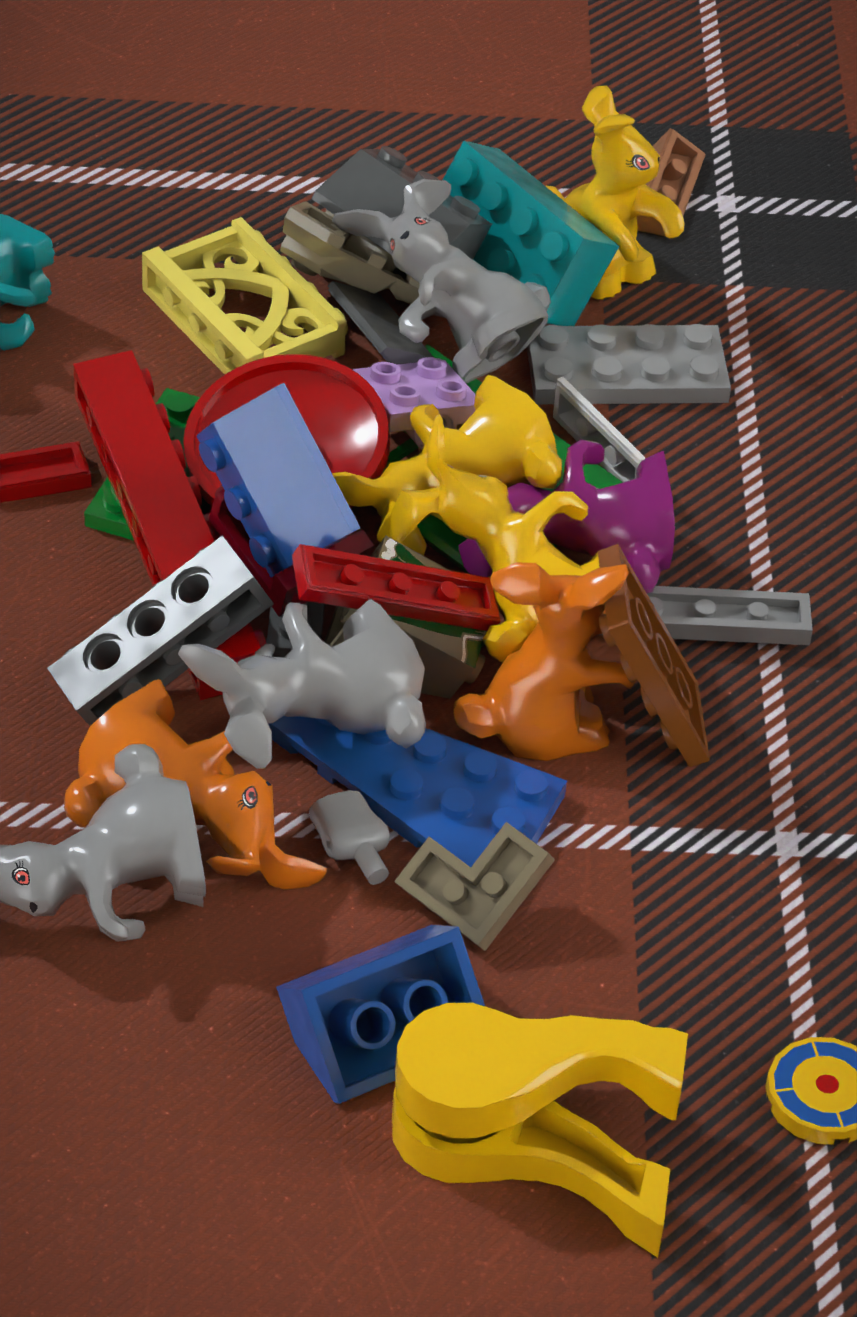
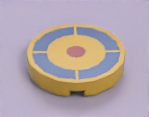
(815, 1089)

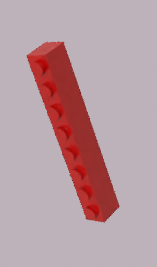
(150, 477)

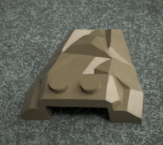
(325, 250)

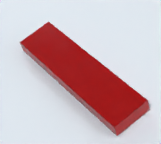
(397, 586)

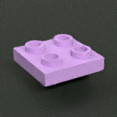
(418, 384)

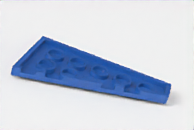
(432, 787)

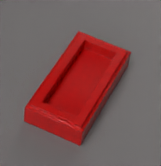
(43, 471)

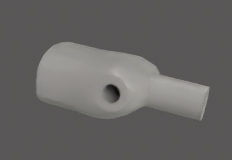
(352, 832)

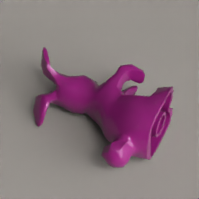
(627, 514)

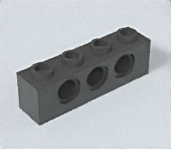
(194, 605)

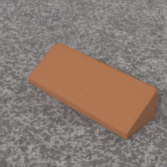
(676, 175)

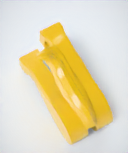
(482, 1105)

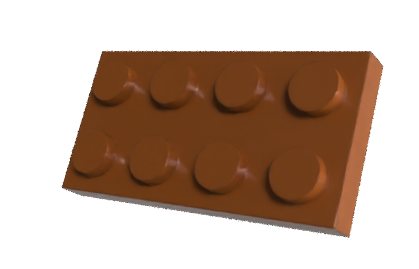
(655, 661)

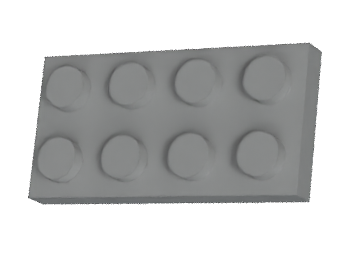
(631, 363)

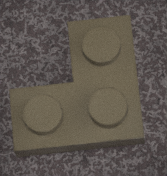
(478, 896)

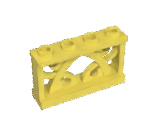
(184, 274)

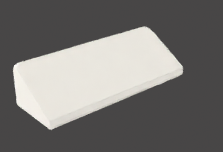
(588, 424)

